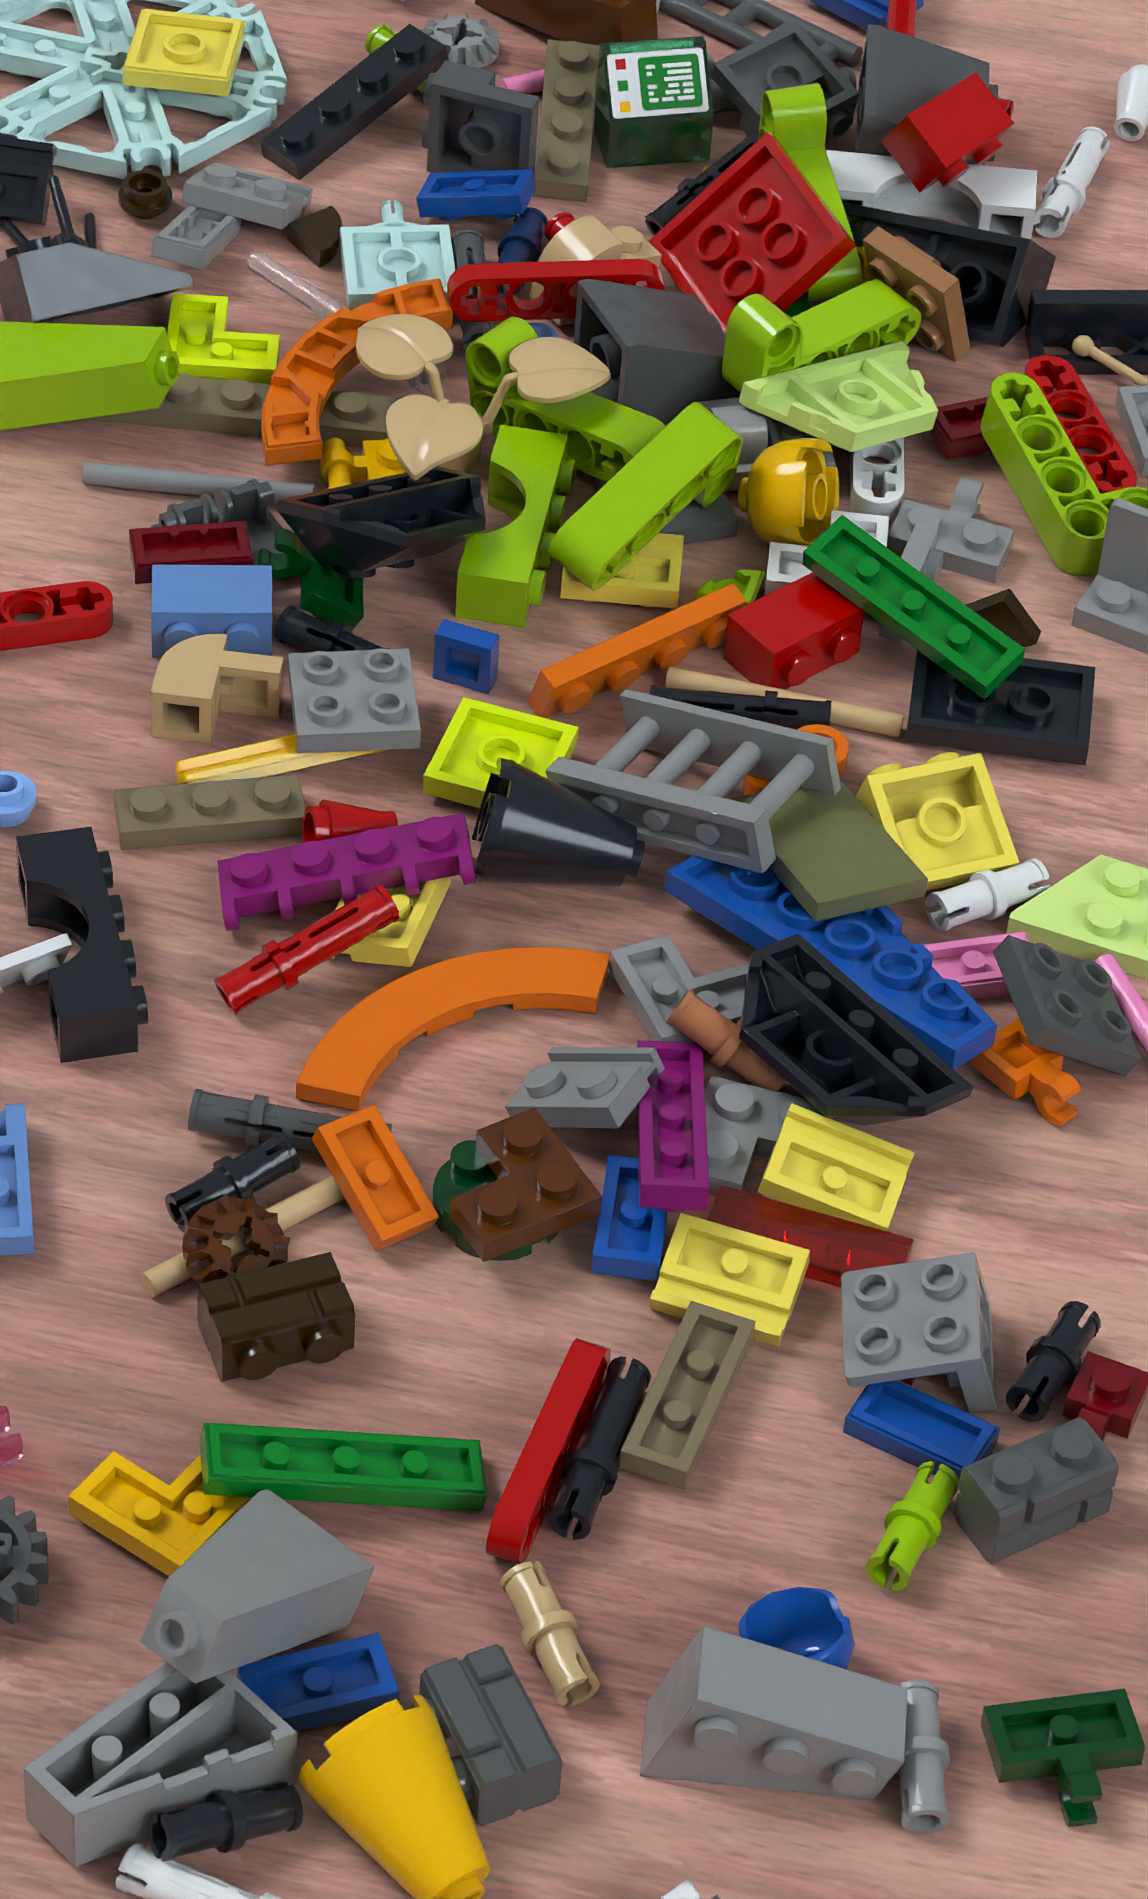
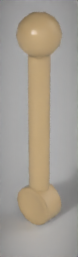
(1084, 346)

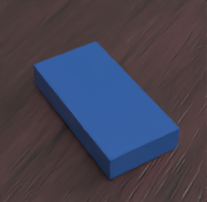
(919, 1427)

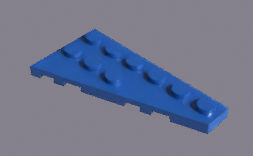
(860, 944)

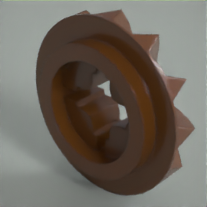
(221, 1219)

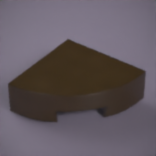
(317, 235)
(1008, 616)

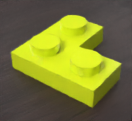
(209, 351)

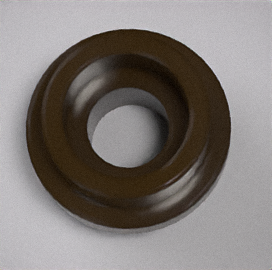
(145, 194)

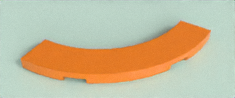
(323, 359)
(436, 997)

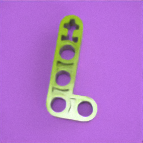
(799, 123)
(769, 342)
(599, 431)
(682, 463)
(1049, 474)

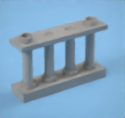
(702, 820)

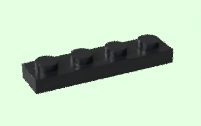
(354, 101)

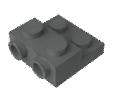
(785, 61)
(477, 123)

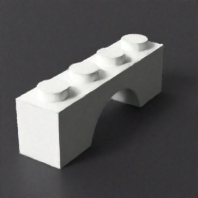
(981, 198)

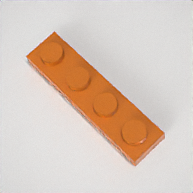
(623, 658)

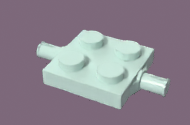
(393, 255)

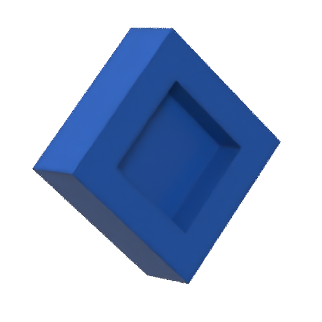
(466, 656)

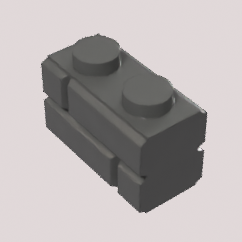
(1035, 1490)
(492, 1734)

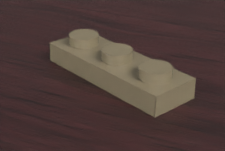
(209, 812)
(687, 1395)

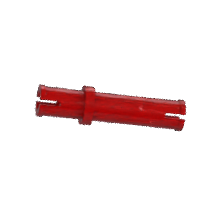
(286, 961)

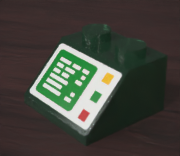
(653, 102)

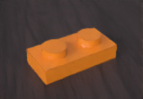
(375, 1177)

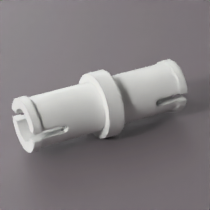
(986, 895)

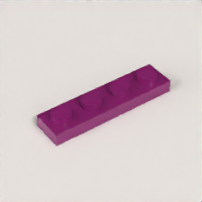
(673, 1131)

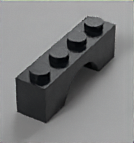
(91, 995)

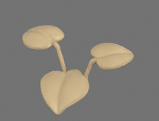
(447, 434)

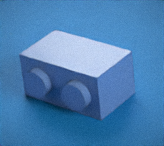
(212, 601)

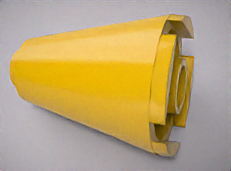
(402, 1800)

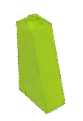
(81, 371)

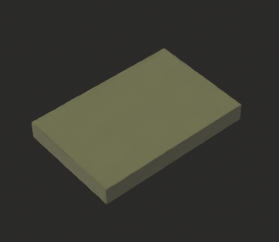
(838, 855)

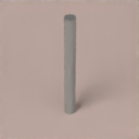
(178, 481)

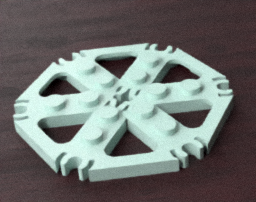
(84, 76)

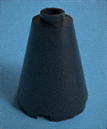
(549, 834)

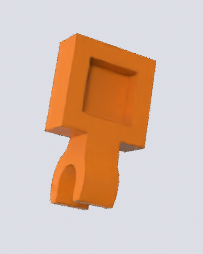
(1025, 1068)

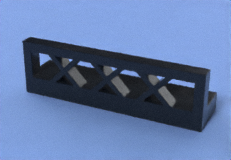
(1105, 316)

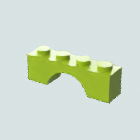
(503, 567)

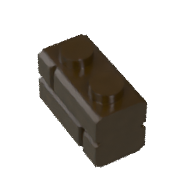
(276, 1317)

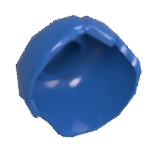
(802, 1623)

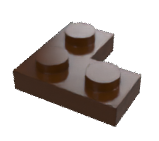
(536, 1188)

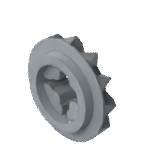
(478, 42)

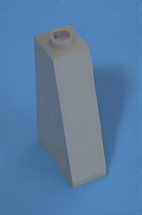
(255, 1591)

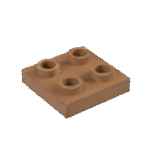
(924, 285)

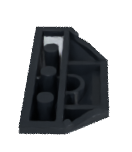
(387, 519)
(839, 1041)

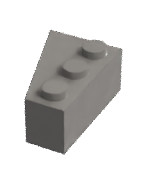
(772, 1721)
(154, 1752)

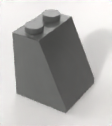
(902, 76)
(655, 344)

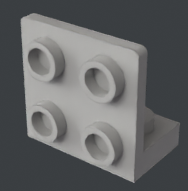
(1118, 596)
(919, 1324)

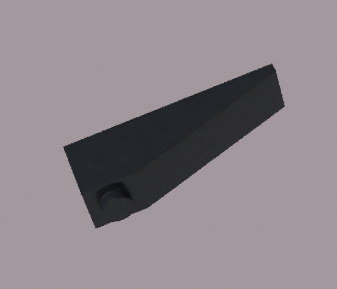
(991, 267)

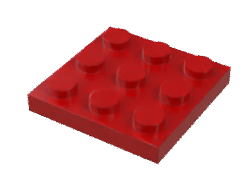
(753, 234)

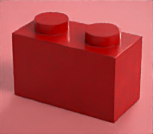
(948, 133)
(793, 633)

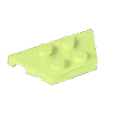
(848, 399)
(1092, 914)

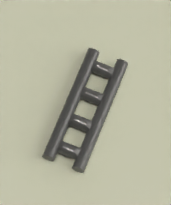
(732, 29)

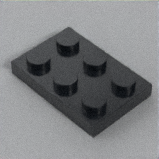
(1033, 713)

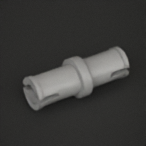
(924, 1762)

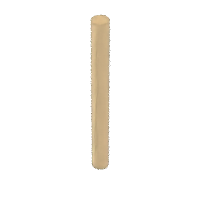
(842, 713)
(290, 1212)

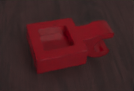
(1107, 1395)

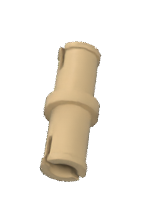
(550, 1633)

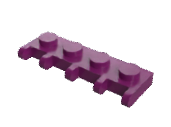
(345, 867)

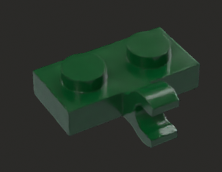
(322, 586)
(1064, 1740)

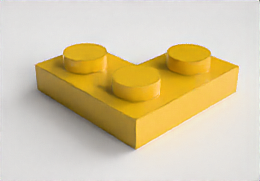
(147, 1515)

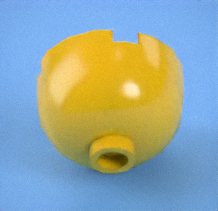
(790, 492)

